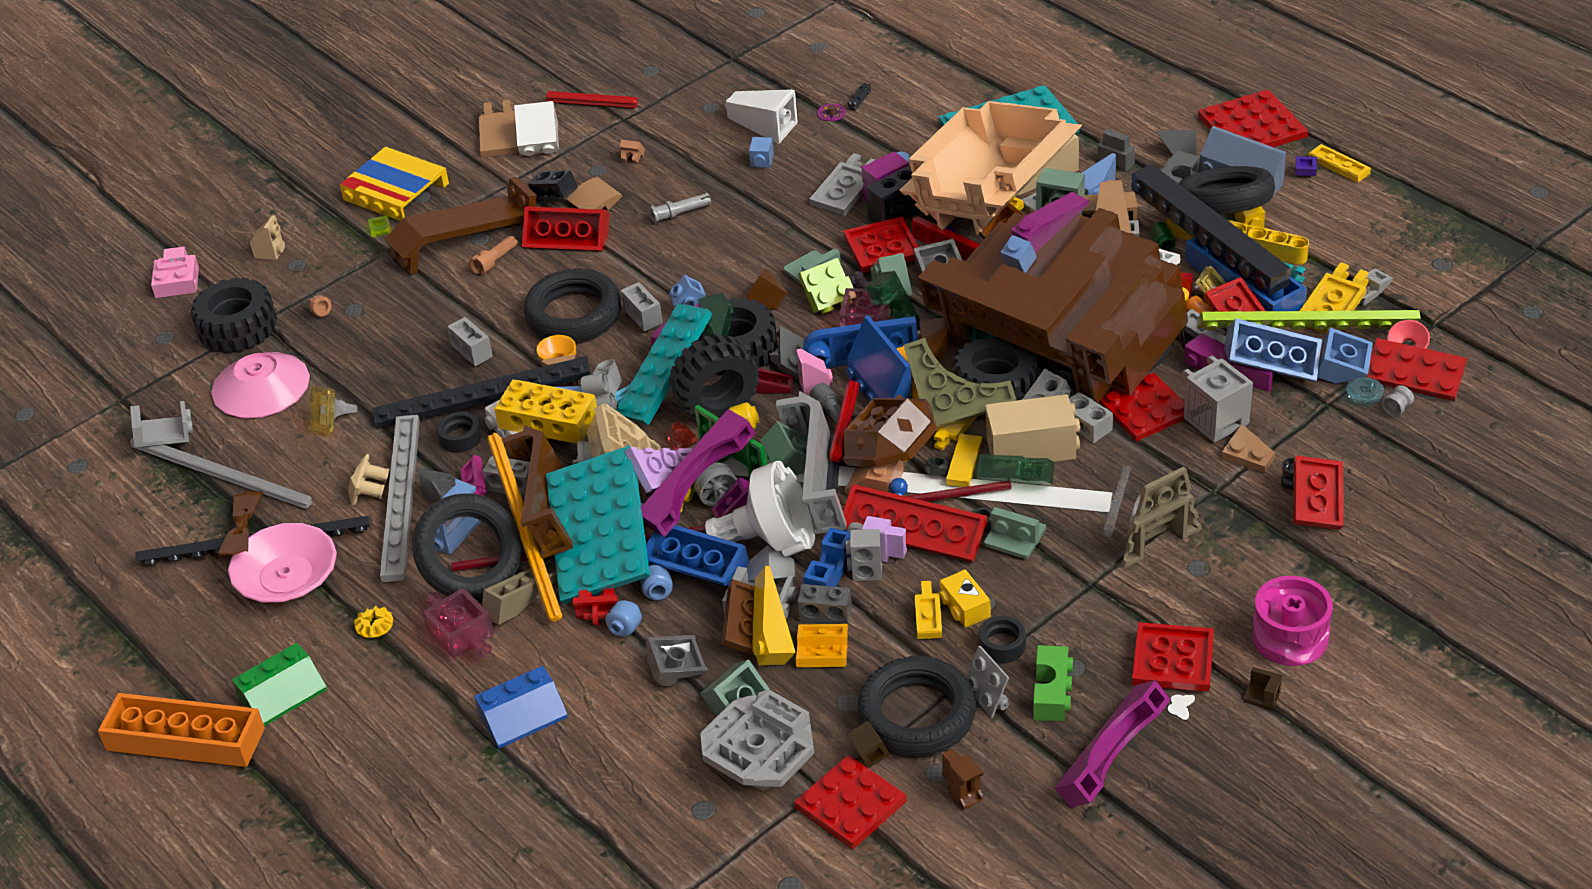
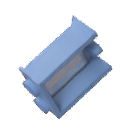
(455, 530)

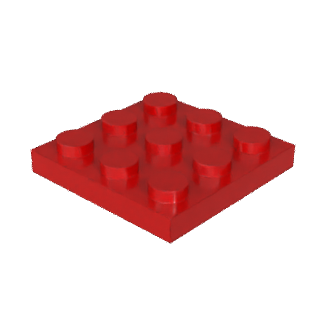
(880, 240)
(1147, 410)
(1173, 656)
(850, 801)

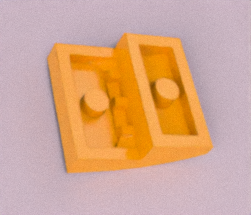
(822, 645)

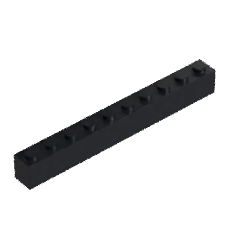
(1211, 230)

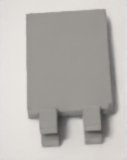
(841, 187)

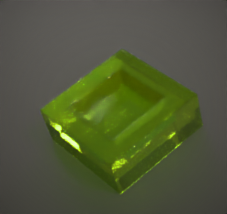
(379, 226)

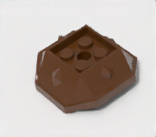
(888, 431)

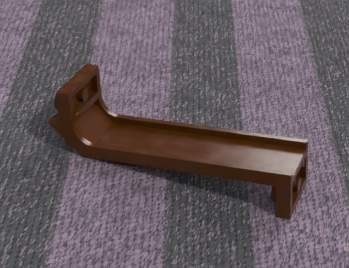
(457, 221)
(541, 520)

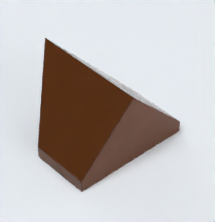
(767, 291)

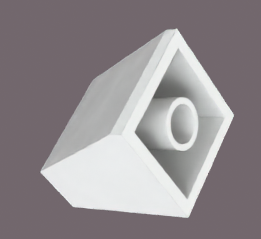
(536, 128)

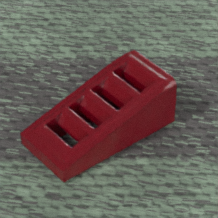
(771, 382)

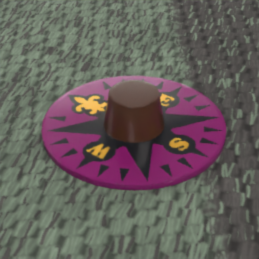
(831, 112)

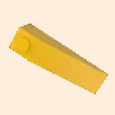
(770, 630)

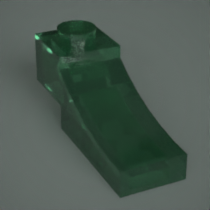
(1016, 469)

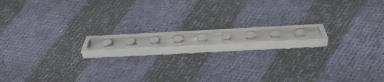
(400, 499)

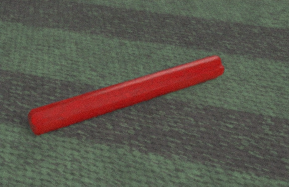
(592, 99)
(844, 420)

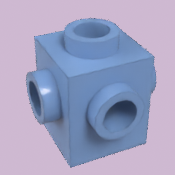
(686, 292)

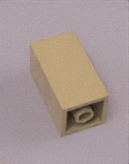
(1033, 428)

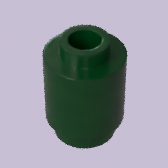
(1163, 236)

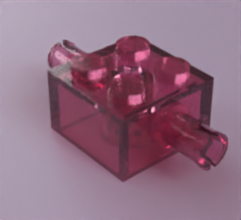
(857, 305)
(458, 623)

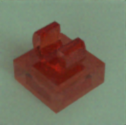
(680, 436)

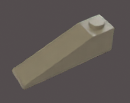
(514, 594)

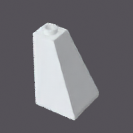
(764, 112)

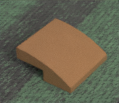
(594, 195)

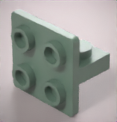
(1014, 533)

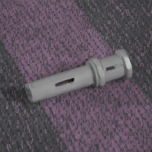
(671, 209)

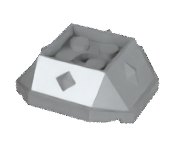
(759, 740)

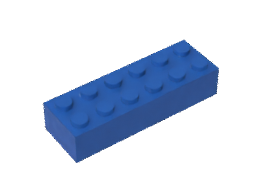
(1288, 299)

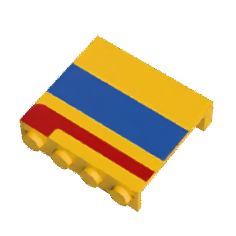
(391, 182)

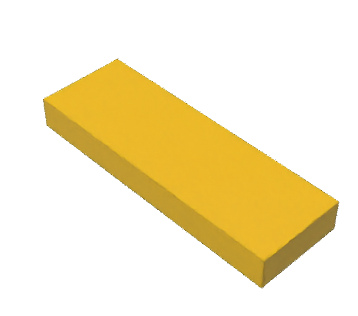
(1340, 163)
(964, 460)

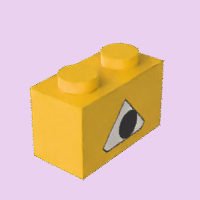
(964, 598)

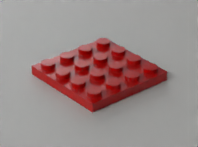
(1256, 118)

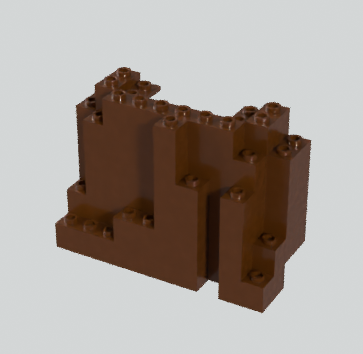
(1086, 302)

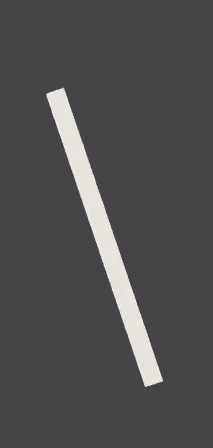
(1019, 493)

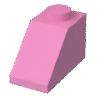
(811, 371)

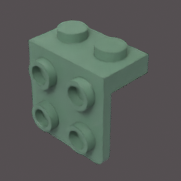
(809, 261)

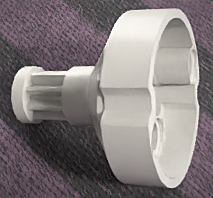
(771, 512)

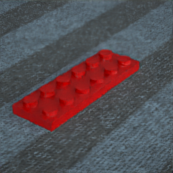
(927, 524)

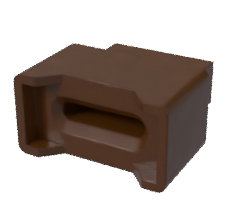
(962, 778)

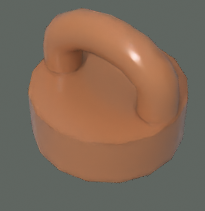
(320, 305)

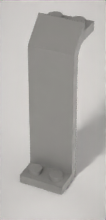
(807, 417)

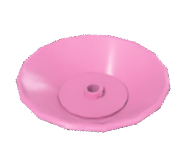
(260, 385)
(283, 563)

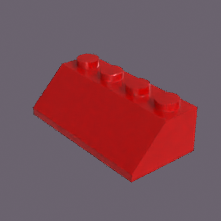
(565, 228)

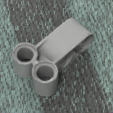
(603, 383)

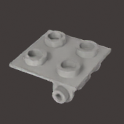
(987, 682)

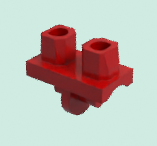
(594, 607)

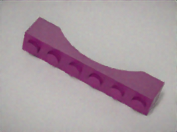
(726, 437)
(1088, 772)

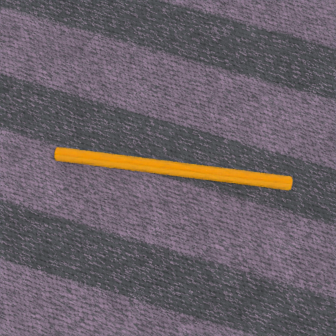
(529, 542)

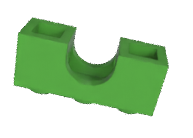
(1051, 698)

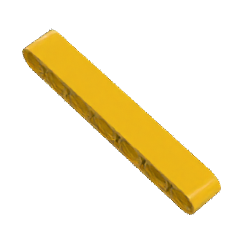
(1284, 246)

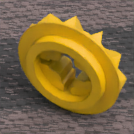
(379, 627)

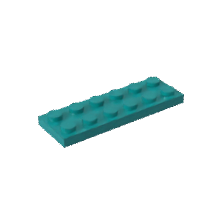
(653, 377)

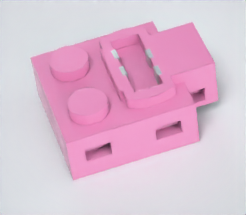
(175, 273)

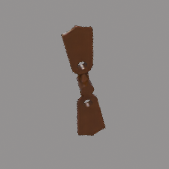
(238, 539)

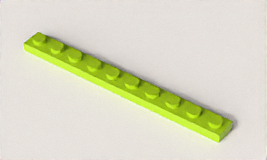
(1316, 319)

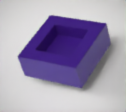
(1305, 166)

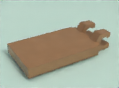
(498, 131)

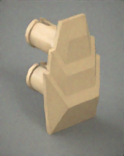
(358, 484)

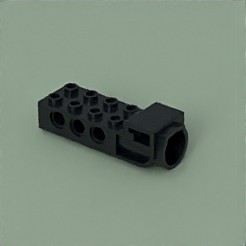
(887, 201)

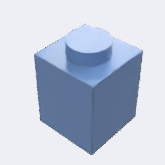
(761, 152)
(1018, 253)

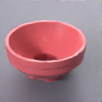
(1411, 331)

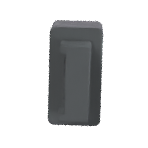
(1118, 144)

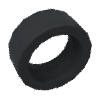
(456, 421)
(1006, 625)

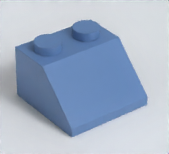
(1343, 357)

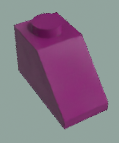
(732, 499)

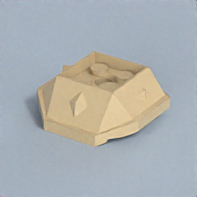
(614, 431)

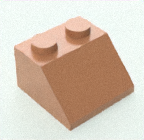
(876, 477)

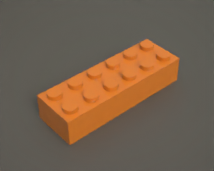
(182, 729)

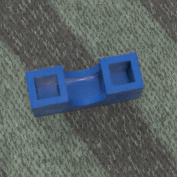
(832, 560)

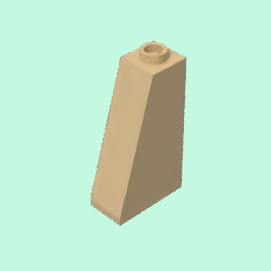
(1065, 160)

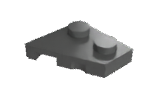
(787, 351)

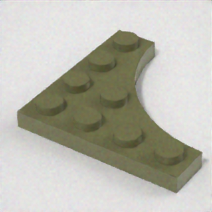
(948, 394)

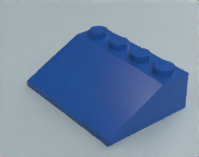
(878, 364)

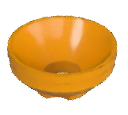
(556, 347)

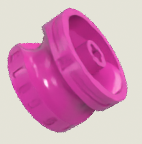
(1292, 620)

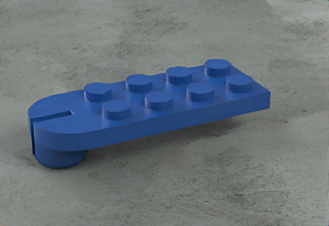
(835, 343)

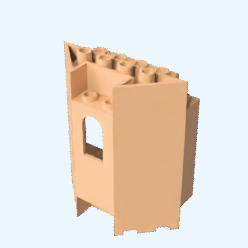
(984, 160)

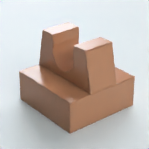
(631, 148)

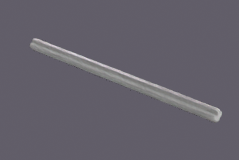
(228, 474)

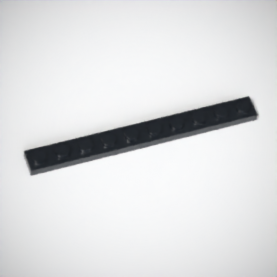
(479, 392)
(198, 548)

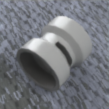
(1397, 401)

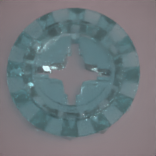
(1365, 384)

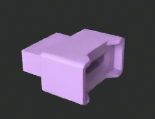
(892, 538)

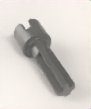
(827, 399)

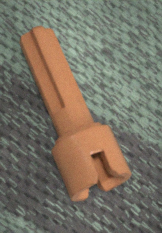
(485, 260)

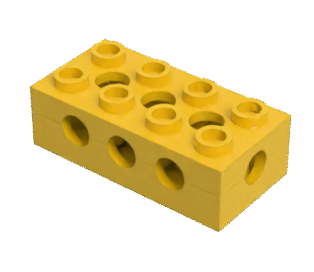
(552, 410)

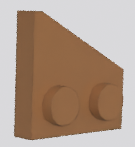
(1248, 451)

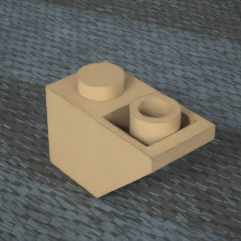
(268, 241)

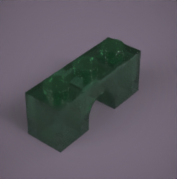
(888, 289)

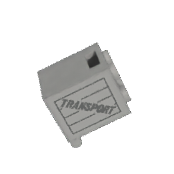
(1217, 399)

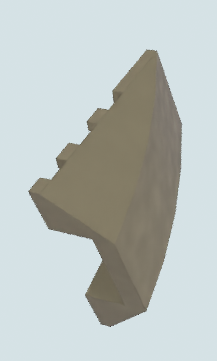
(1159, 507)

